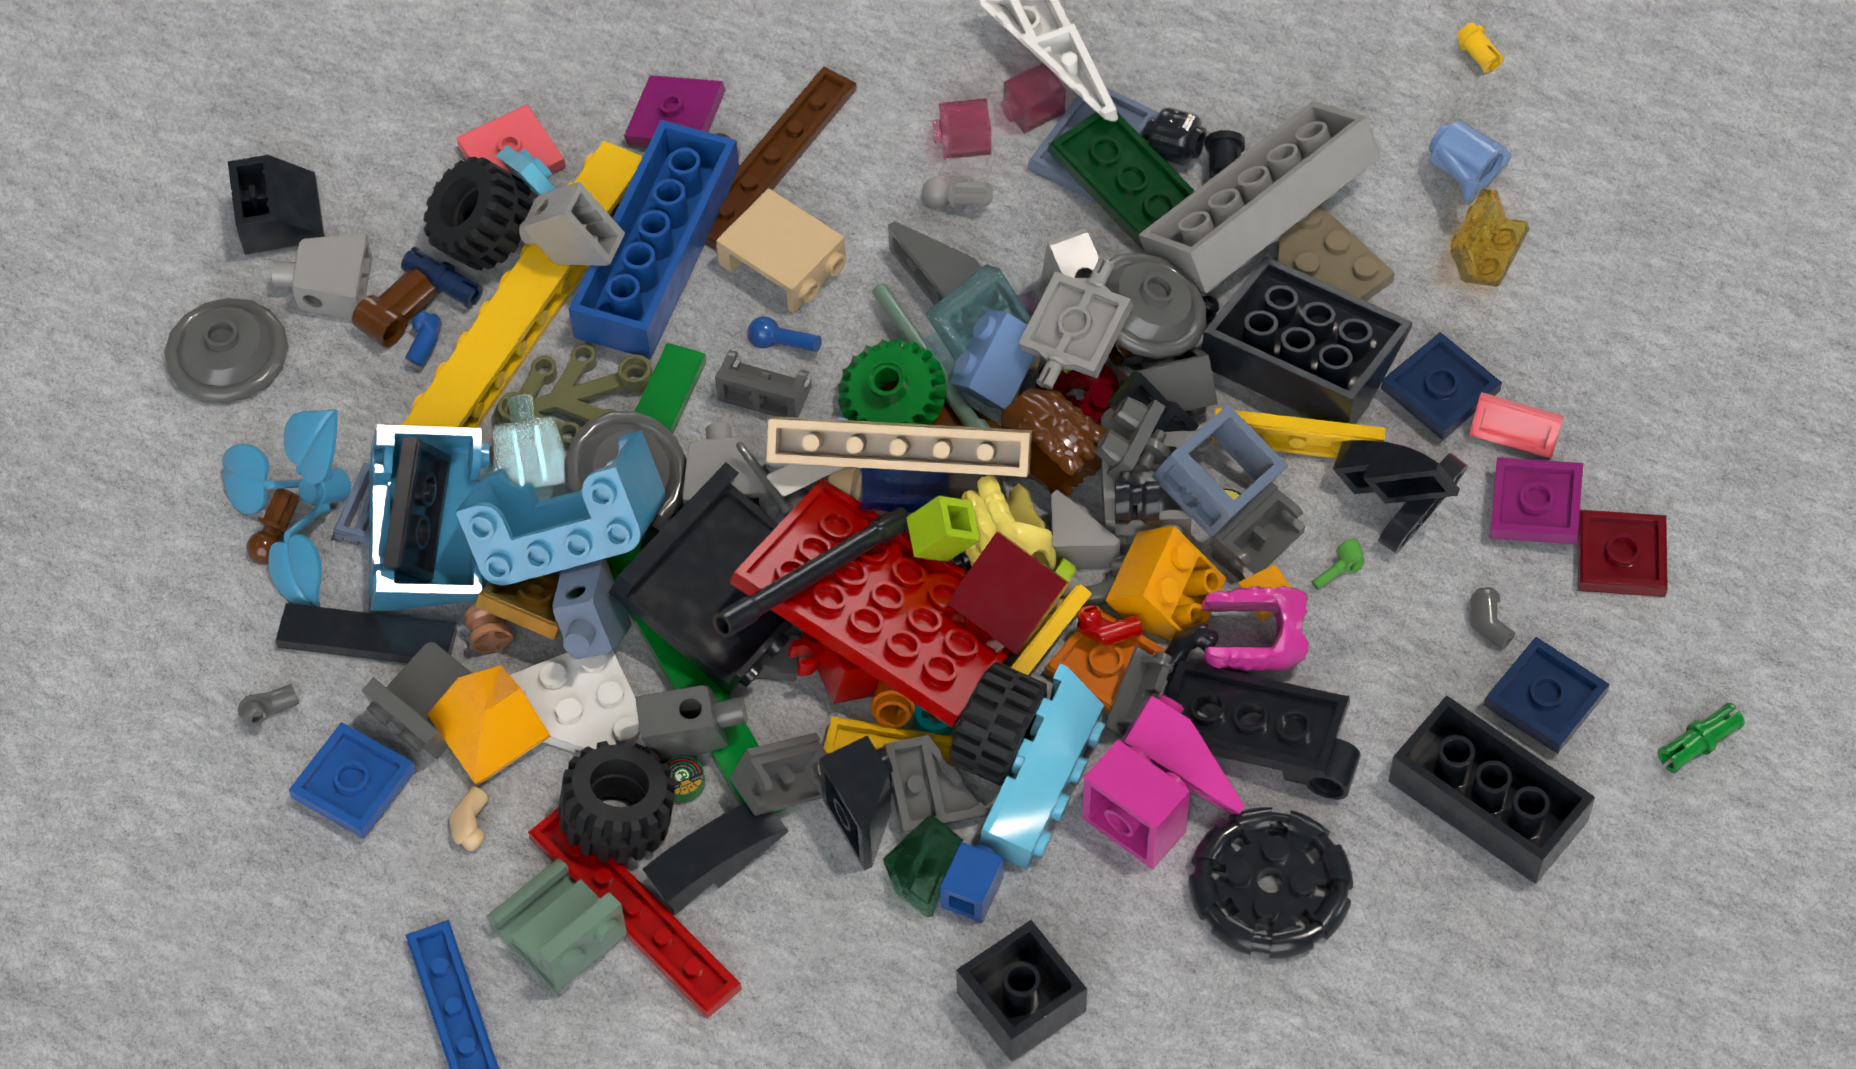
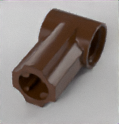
(387, 316)

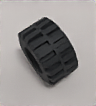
(477, 213)
(996, 722)
(616, 773)

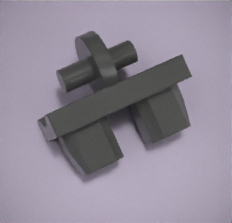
(1125, 452)

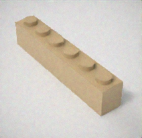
(899, 446)

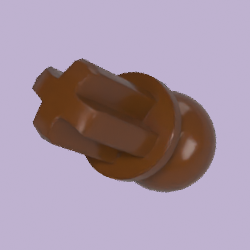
(274, 522)

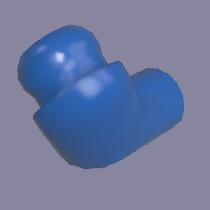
(428, 331)

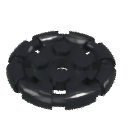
(1277, 858)

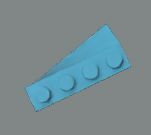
(1044, 770)

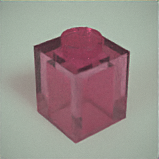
(1033, 98)
(963, 128)

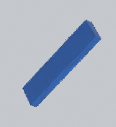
(451, 998)

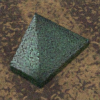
(921, 864)

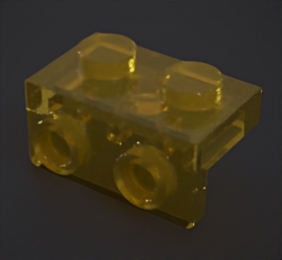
(1487, 241)

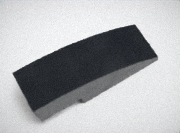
(1392, 472)
(713, 854)

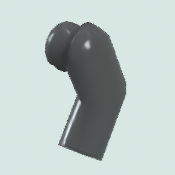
(257, 707)

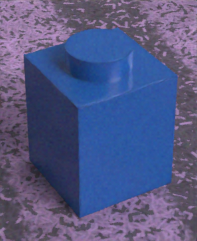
(972, 881)

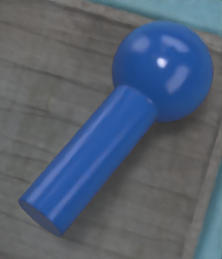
(765, 332)

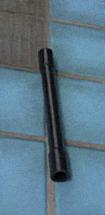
(749, 609)

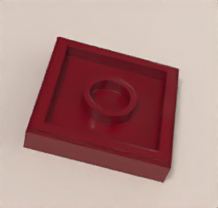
(1622, 553)
(1008, 593)

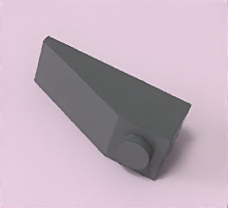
(930, 263)

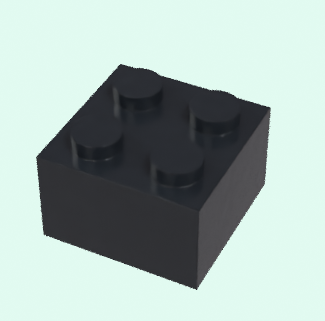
(1021, 990)

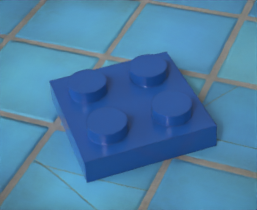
(352, 780)

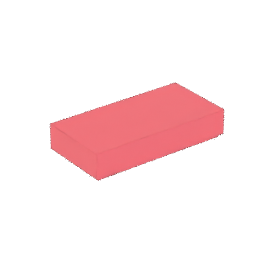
(1516, 425)

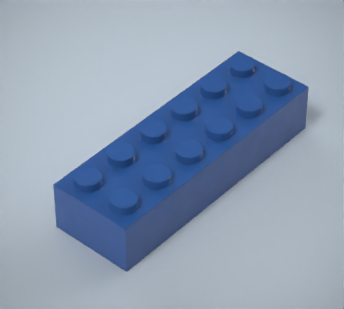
(665, 229)

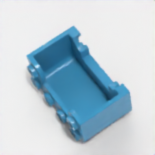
(526, 538)

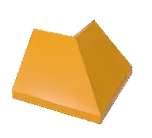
(487, 722)

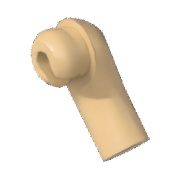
(464, 821)

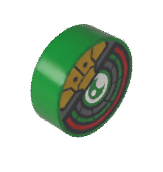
(688, 778)

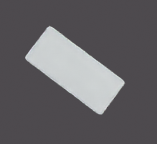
(798, 476)

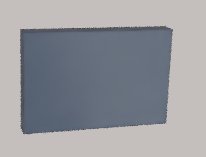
(1044, 163)

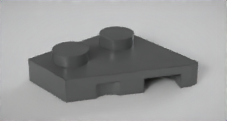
(928, 785)

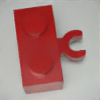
(840, 676)

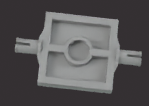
(1076, 324)

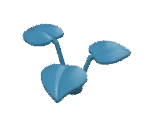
(310, 445)

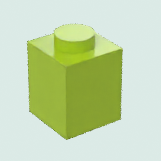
(943, 528)

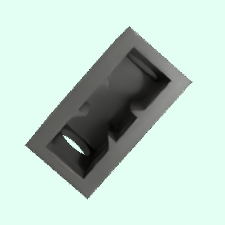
(687, 721)

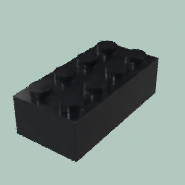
(1491, 789)

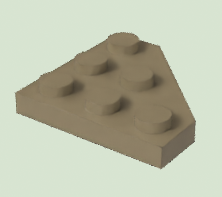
(1333, 255)

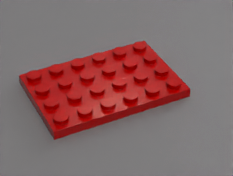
(878, 609)

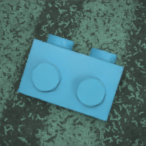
(528, 169)

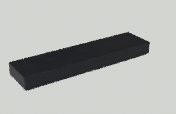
(360, 633)

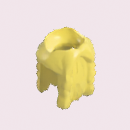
(1010, 516)

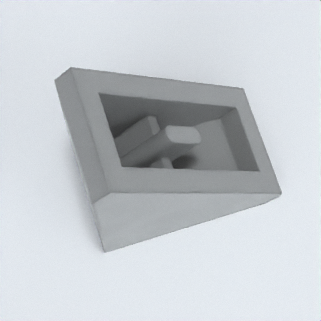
(1080, 536)

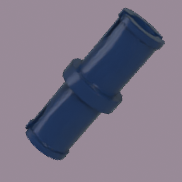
(443, 277)

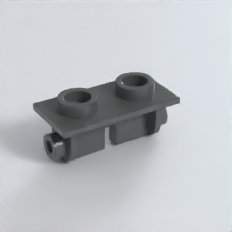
(1141, 680)

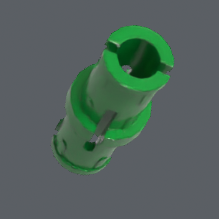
(1701, 737)

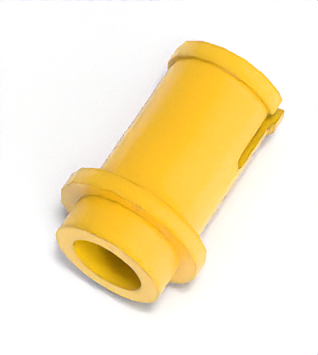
(1479, 47)

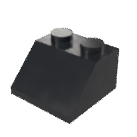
(858, 795)

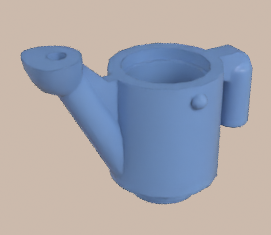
(1467, 157)

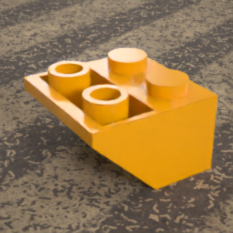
(1164, 582)

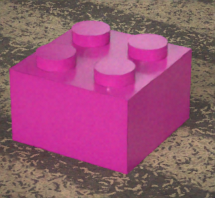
(1136, 803)

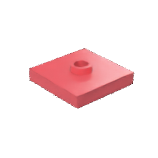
(519, 131)

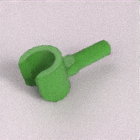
(1350, 561)

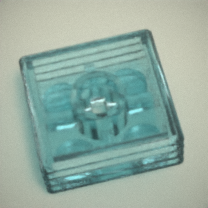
(960, 310)

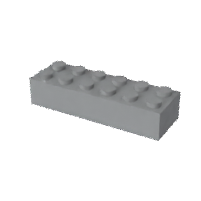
(1263, 194)

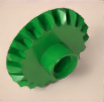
(915, 398)

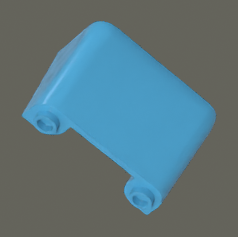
(456, 571)

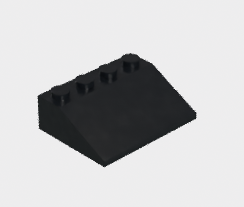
(1304, 343)

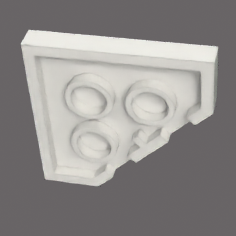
(582, 701)

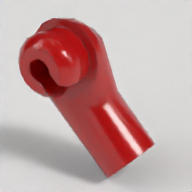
(1104, 631)

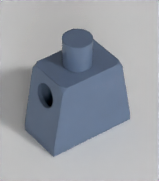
(586, 611)

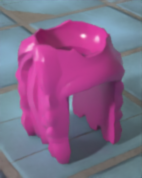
(1288, 608)

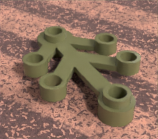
(568, 396)

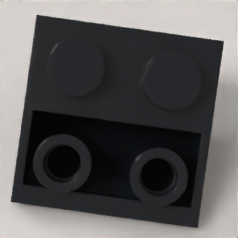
(274, 203)

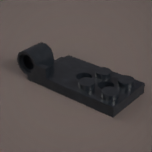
(1296, 728)

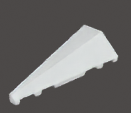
(1056, 42)

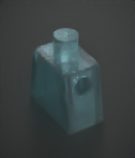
(529, 446)

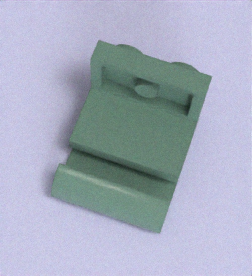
(558, 924)

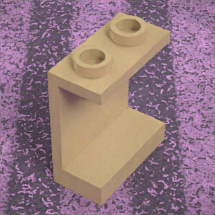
(784, 247)

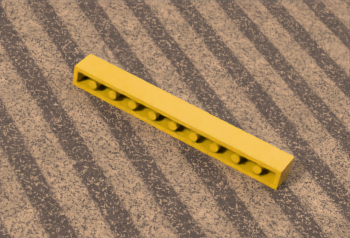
(516, 314)

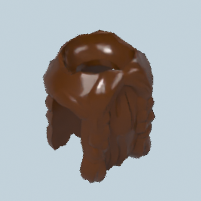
(1060, 439)

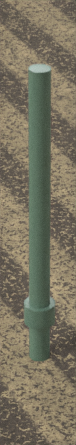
(910, 334)

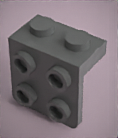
(413, 695)

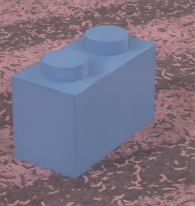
(993, 360)

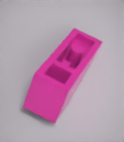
(1178, 748)

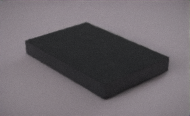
(417, 510)

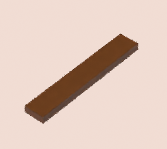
(783, 145)

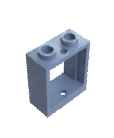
(1213, 506)

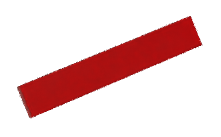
(647, 921)

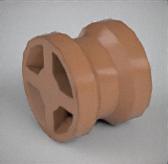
(488, 631)

